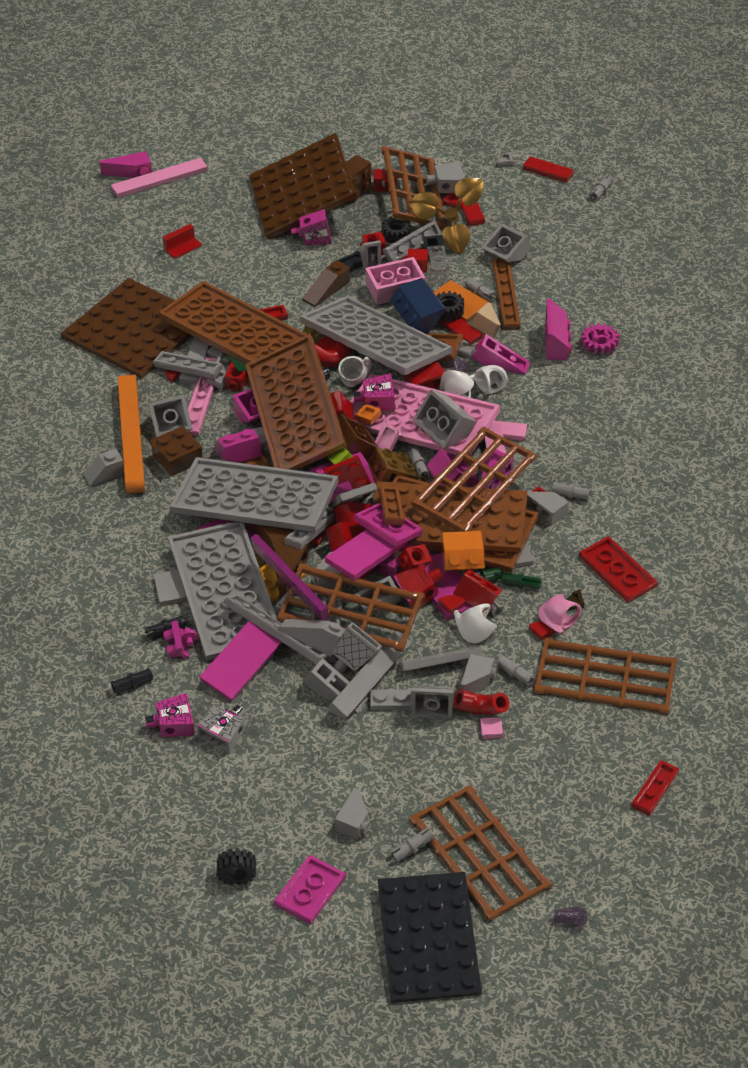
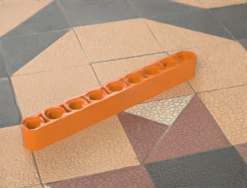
(131, 434)

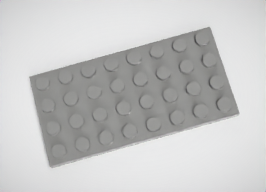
(376, 335)
(254, 494)
(215, 566)

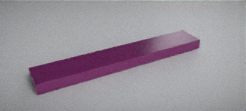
(290, 578)

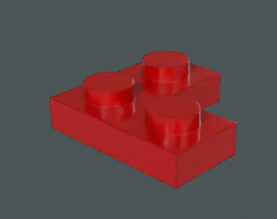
(350, 470)

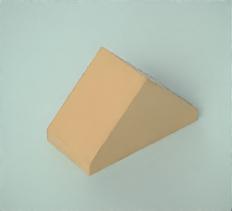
(486, 321)

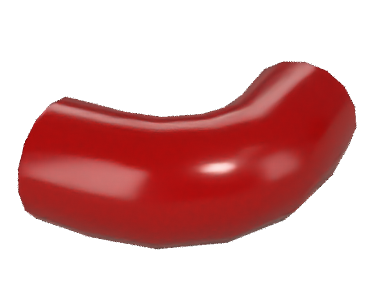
(333, 357)
(480, 703)

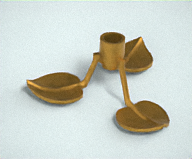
(425, 206)

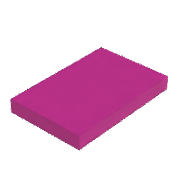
(394, 534)
(310, 889)

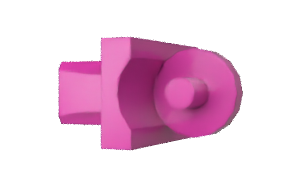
(181, 638)

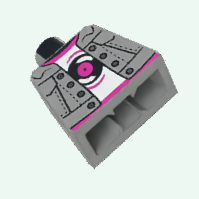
(222, 727)

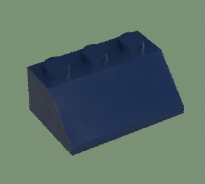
(418, 305)

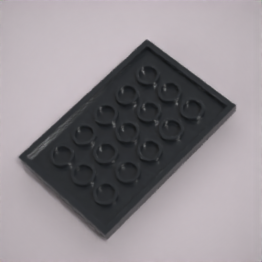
(428, 937)

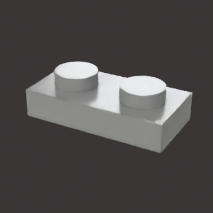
(390, 700)

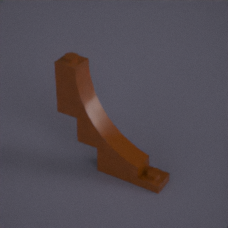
(290, 555)

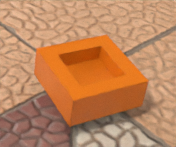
(368, 414)

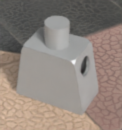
(446, 177)

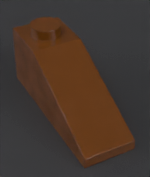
(329, 282)

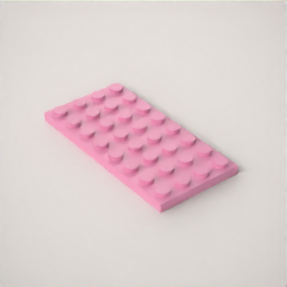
(408, 401)

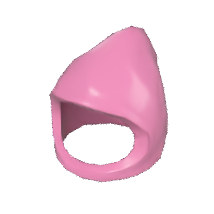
(554, 613)

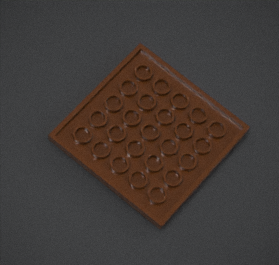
(302, 185)
(127, 328)

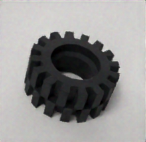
(389, 229)
(453, 300)
(236, 866)

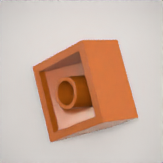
(463, 551)

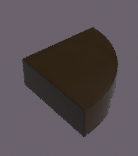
(576, 597)

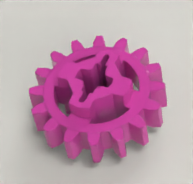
(600, 338)

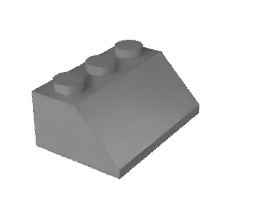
(443, 419)

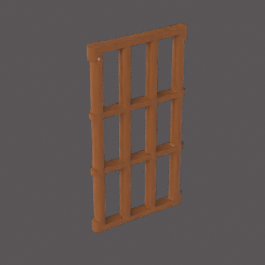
(417, 177)
(473, 495)
(371, 603)
(626, 671)
(481, 871)

